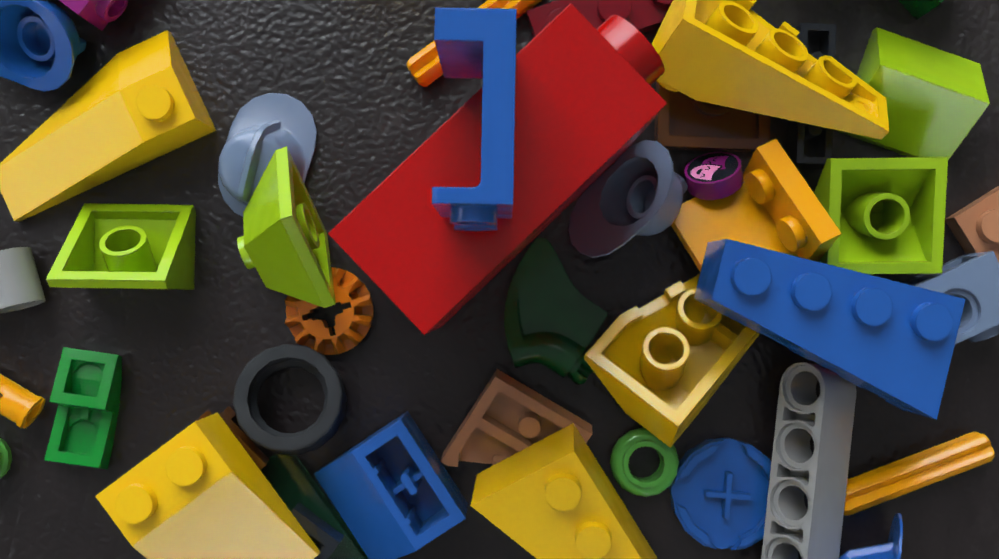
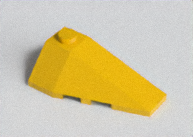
(742, 62)
(114, 123)
(668, 359)

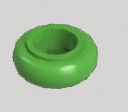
(648, 485)

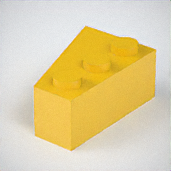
(559, 502)

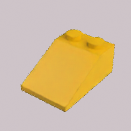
(204, 502)

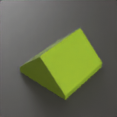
(928, 94)
(886, 213)
(128, 248)

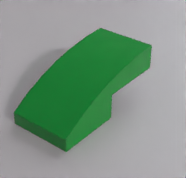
(88, 408)

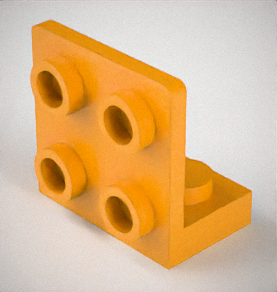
(768, 211)

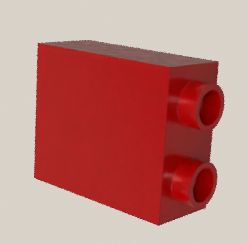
(576, 111)

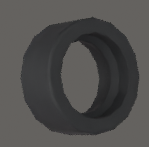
(252, 380)

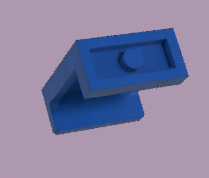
(482, 46)

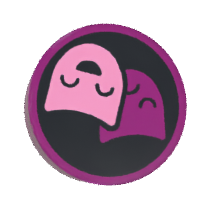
(714, 175)

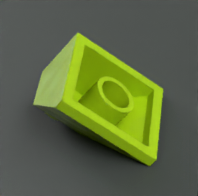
(287, 235)

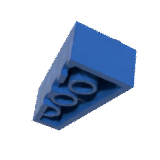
(853, 323)

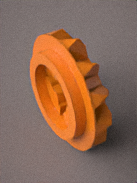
(350, 325)

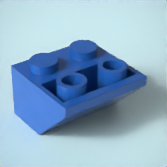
(393, 491)

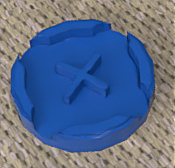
(722, 493)

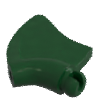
(548, 316)

